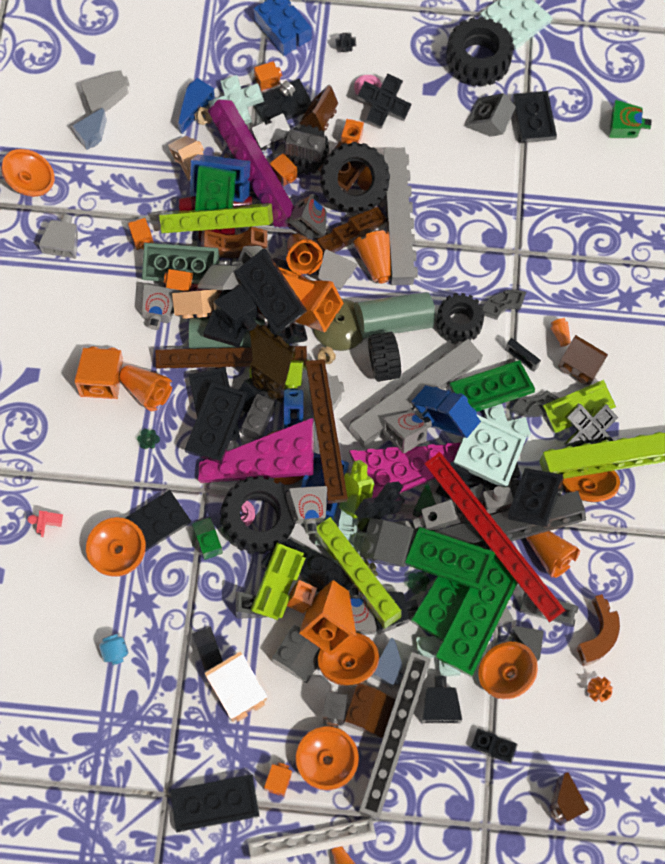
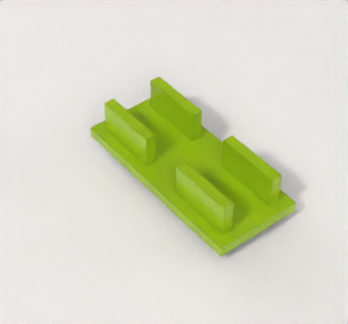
(589, 397)
(277, 580)

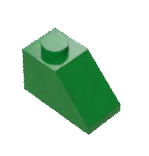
(207, 538)

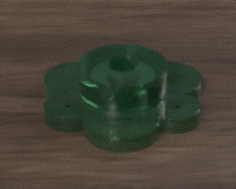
(145, 435)
(423, 580)

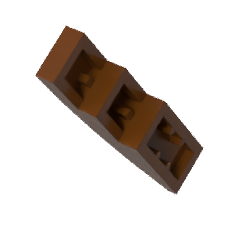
(355, 227)

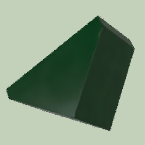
(425, 500)

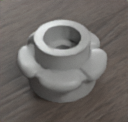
(287, 88)

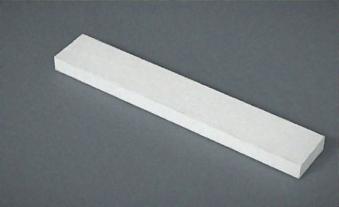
(311, 841)

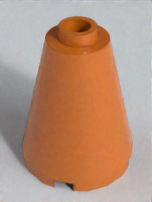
(303, 254)
(376, 254)
(148, 387)
(553, 552)

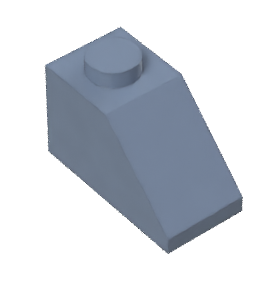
(91, 129)
(389, 666)

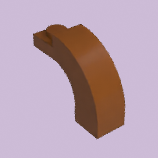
(232, 245)
(597, 648)

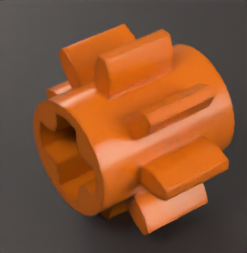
(599, 689)

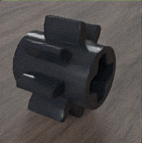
(345, 42)

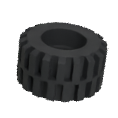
(308, 165)
(464, 305)
(384, 356)

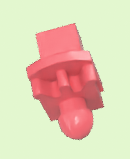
(45, 518)

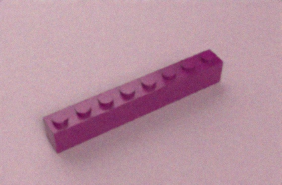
(244, 147)

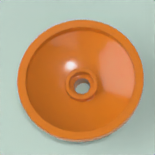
(27, 172)
(594, 487)
(106, 538)
(359, 653)
(503, 662)
(330, 743)

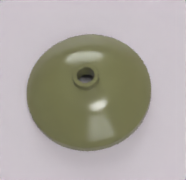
(342, 334)

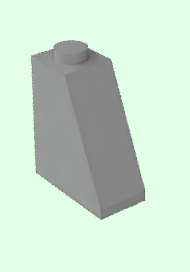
(105, 91)

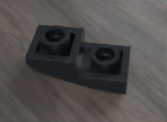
(292, 334)
(494, 746)

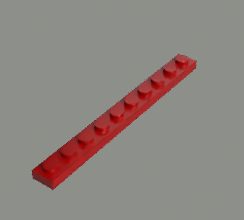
(494, 537)

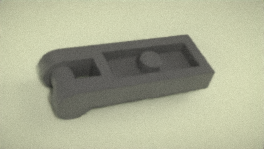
(529, 608)

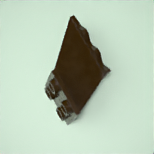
(270, 361)

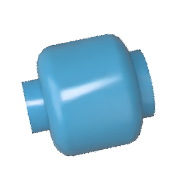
(113, 649)

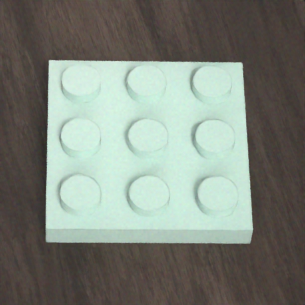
(520, 18)
(490, 452)

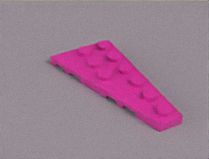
(274, 456)
(407, 468)

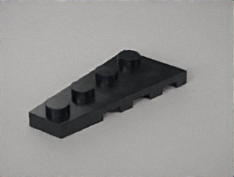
(319, 569)

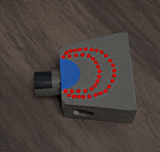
(309, 217)

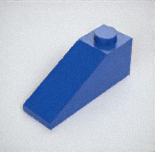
(196, 96)

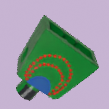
(627, 120)

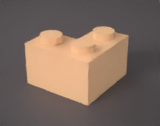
(183, 151)
(195, 303)

